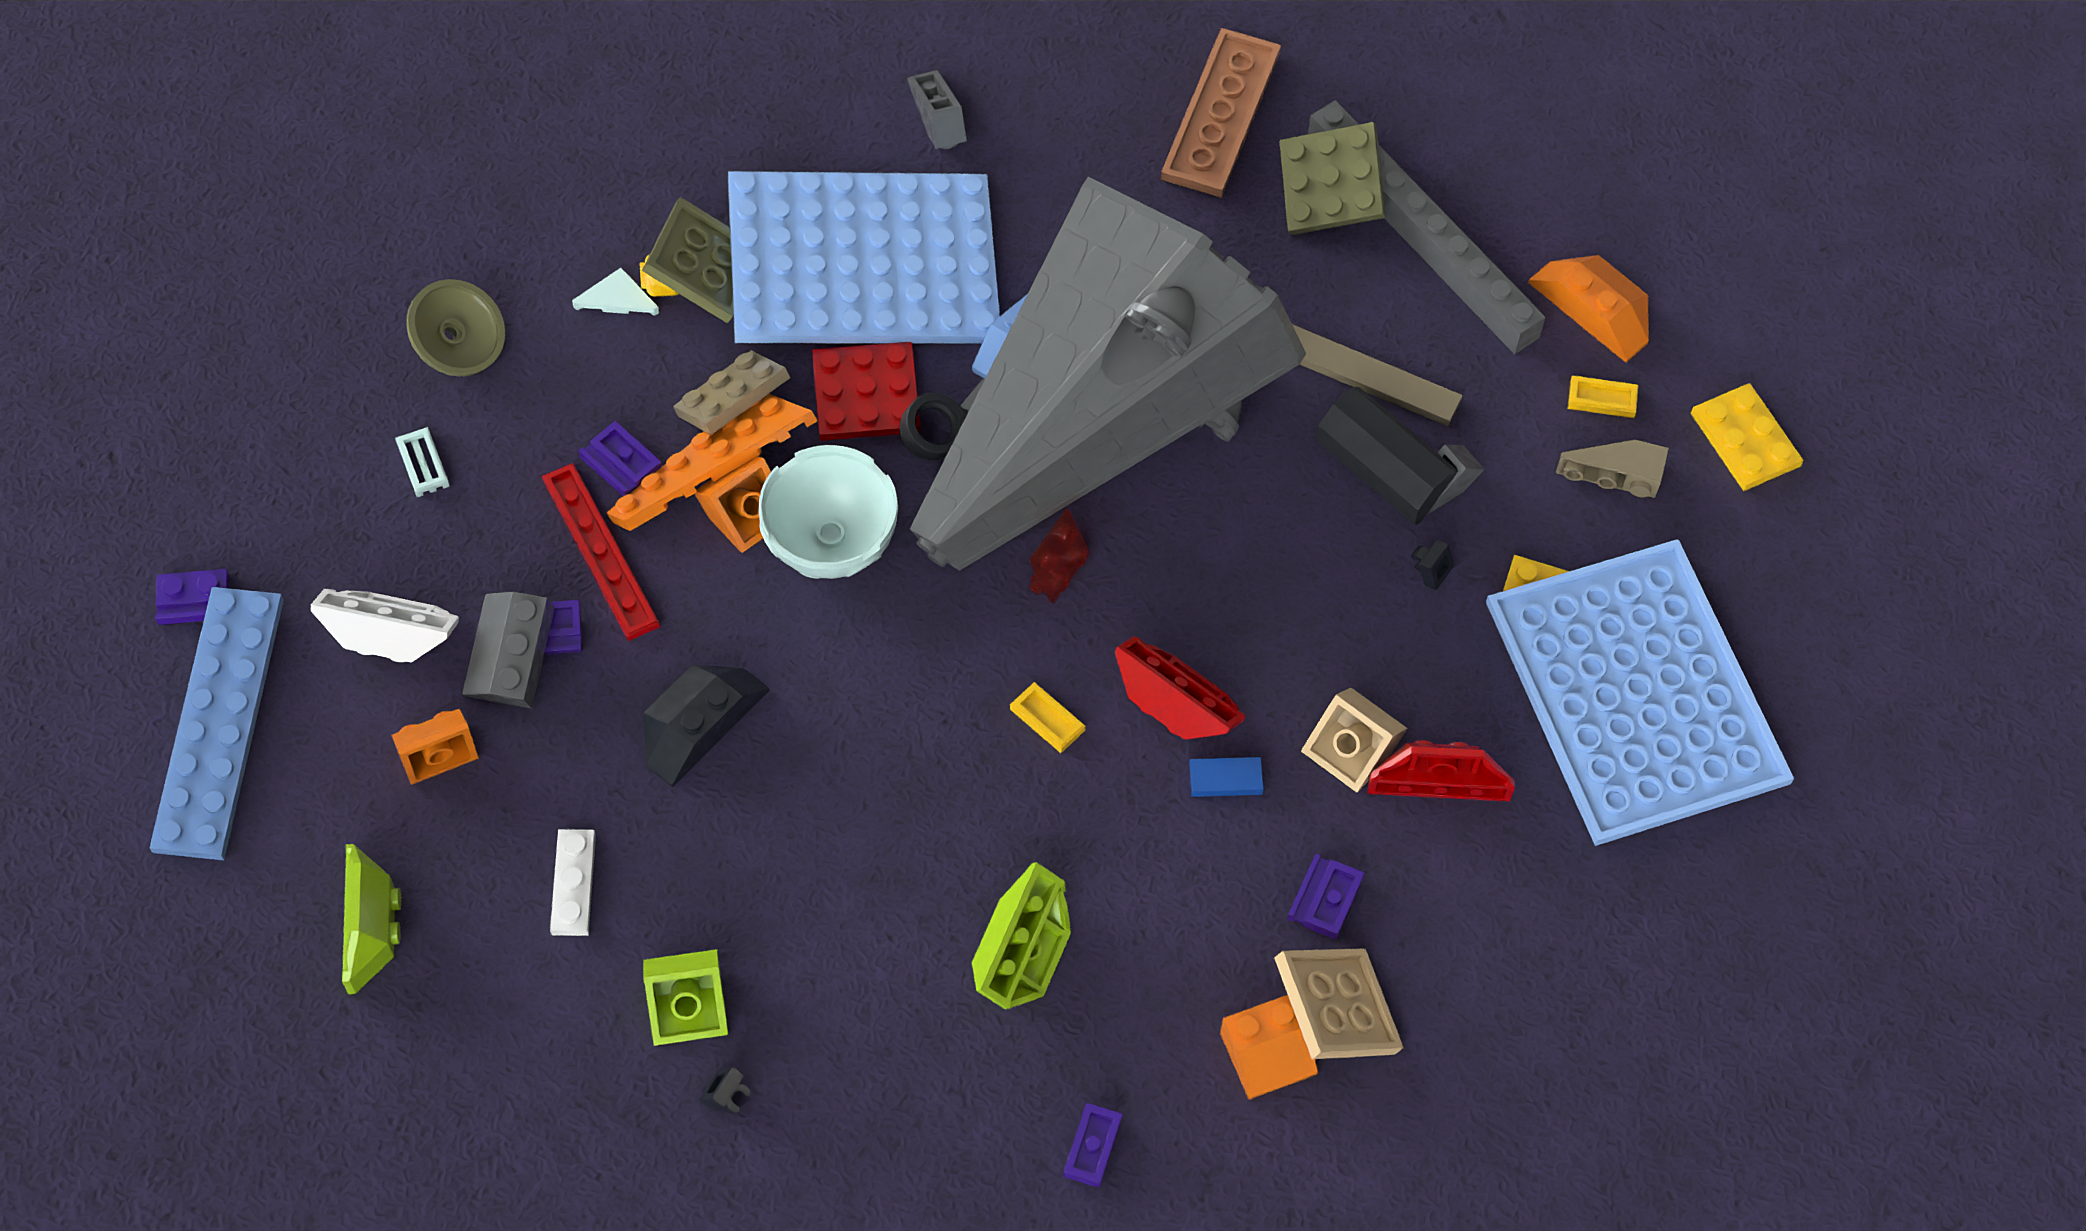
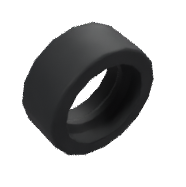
(910, 435)

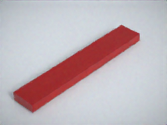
(600, 552)

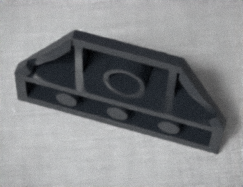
(696, 717)

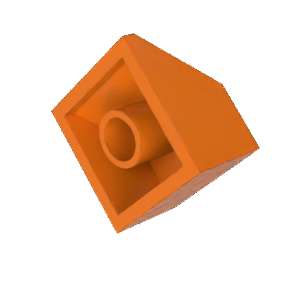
(734, 502)
(435, 745)
(1267, 1047)

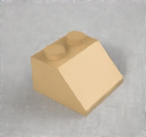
(1353, 738)

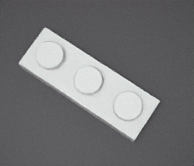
(573, 882)

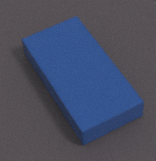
(1226, 776)

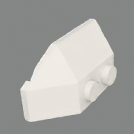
(383, 623)

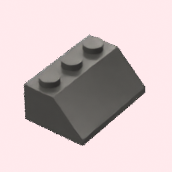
(509, 648)

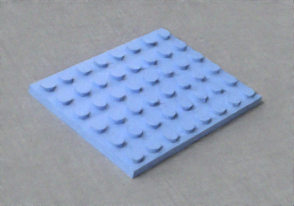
(861, 257)
(1638, 692)

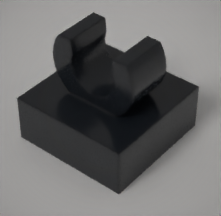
(1433, 563)
(721, 1089)

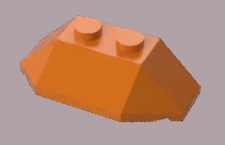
(1598, 301)

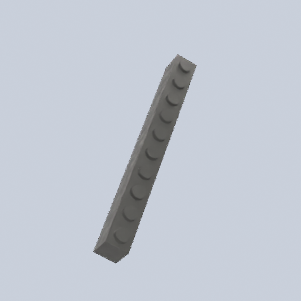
(1447, 247)

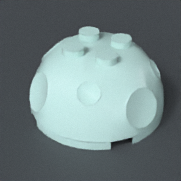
(828, 511)

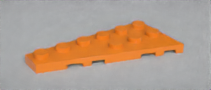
(710, 457)

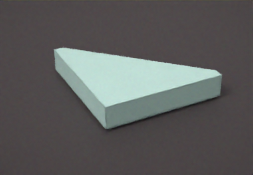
(616, 295)

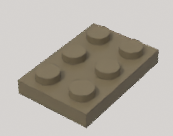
(731, 392)

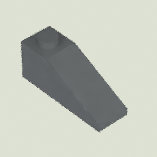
(938, 109)

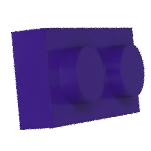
(1092, 1145)

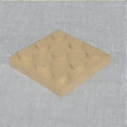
(1338, 1003)

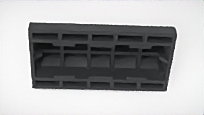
(1385, 454)

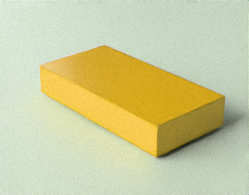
(1603, 396)
(1047, 717)

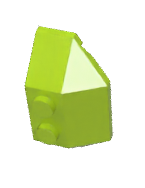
(368, 919)
(1023, 940)

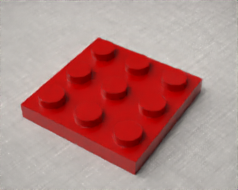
(863, 389)

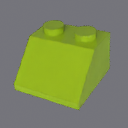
(685, 997)

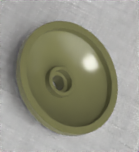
(467, 315)

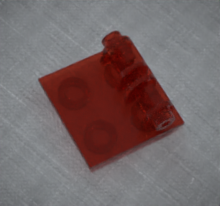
(1058, 558)

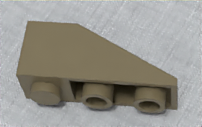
(1621, 465)

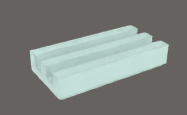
(430, 484)

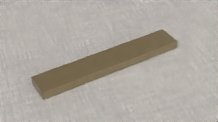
(1378, 378)

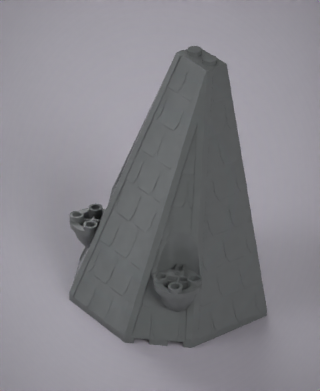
(1108, 361)

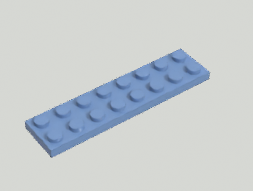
(217, 724)

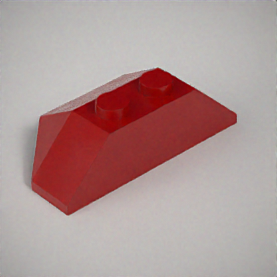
(1175, 692)
(1442, 772)

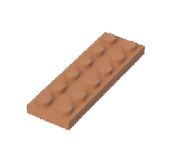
(1220, 112)

